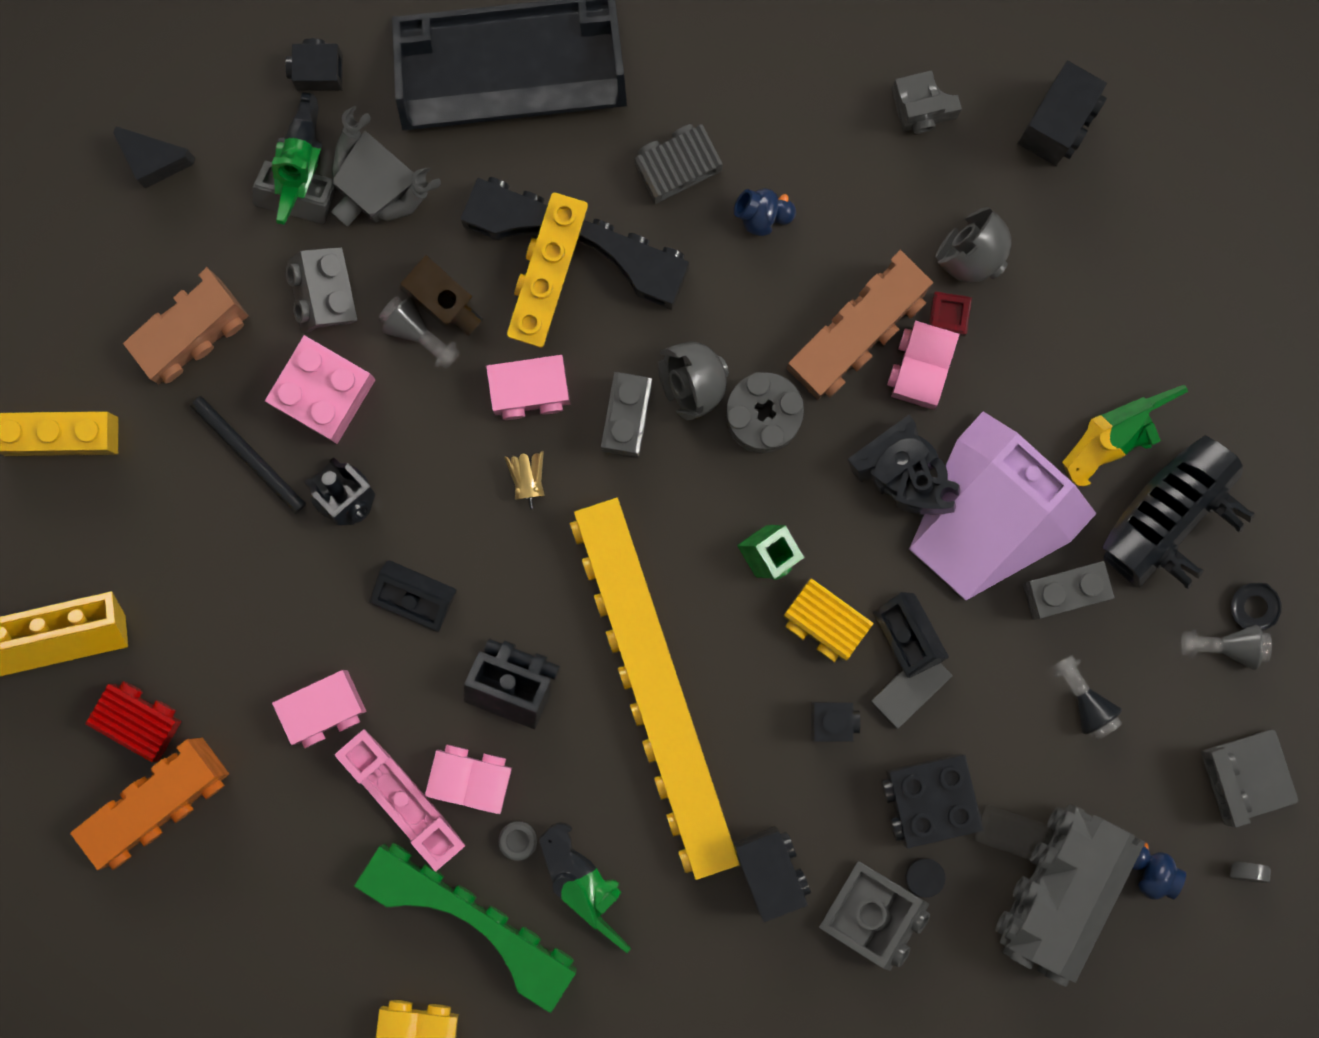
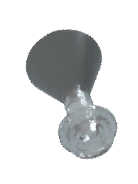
(405, 322)
(1246, 646)

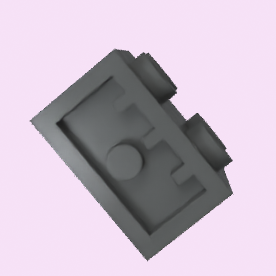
(1249, 777)

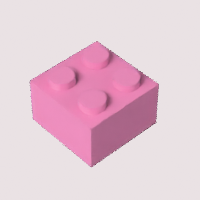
(320, 389)

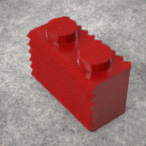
(134, 721)

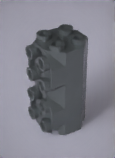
(1069, 894)

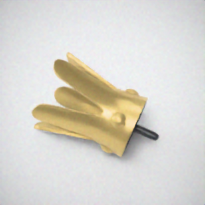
(527, 478)

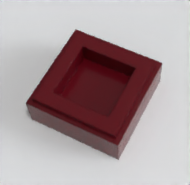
(950, 312)

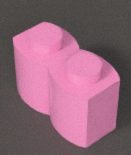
(923, 365)
(469, 780)

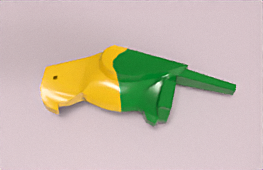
(1116, 435)

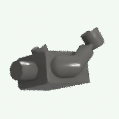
(373, 177)

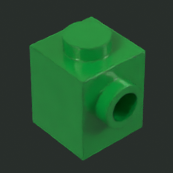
(771, 552)

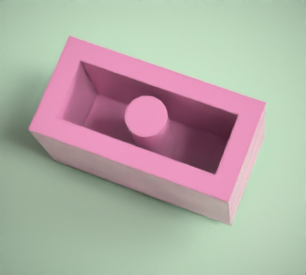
(528, 386)
(320, 708)

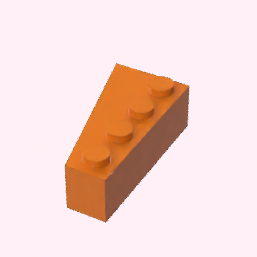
(150, 804)

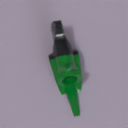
(296, 157)
(579, 881)

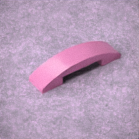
(400, 799)

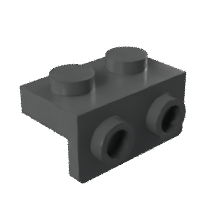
(320, 289)

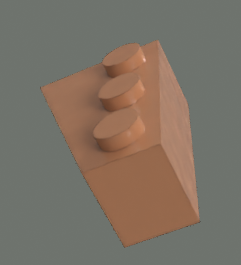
(186, 329)

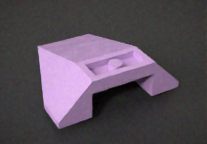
(1007, 510)

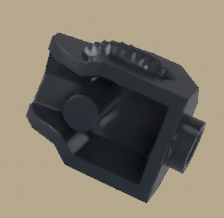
(341, 493)

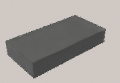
(906, 695)

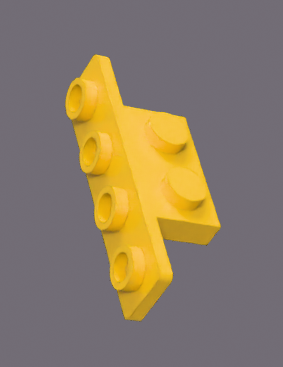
(547, 269)

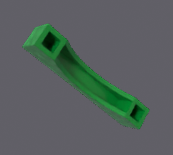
(399, 882)

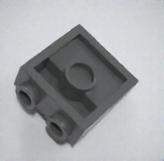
(876, 917)

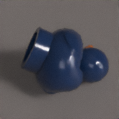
(762, 209)
(1160, 875)

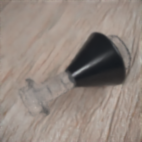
(1096, 712)

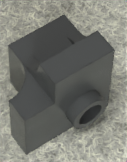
(922, 103)

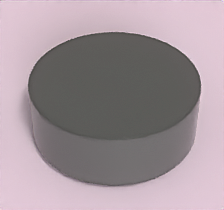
(518, 840)
(1250, 872)

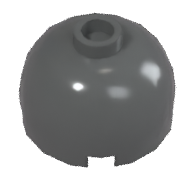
(978, 249)
(693, 377)

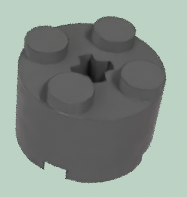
(785, 406)

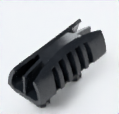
(1171, 508)

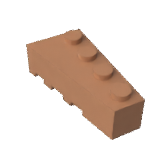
(860, 327)

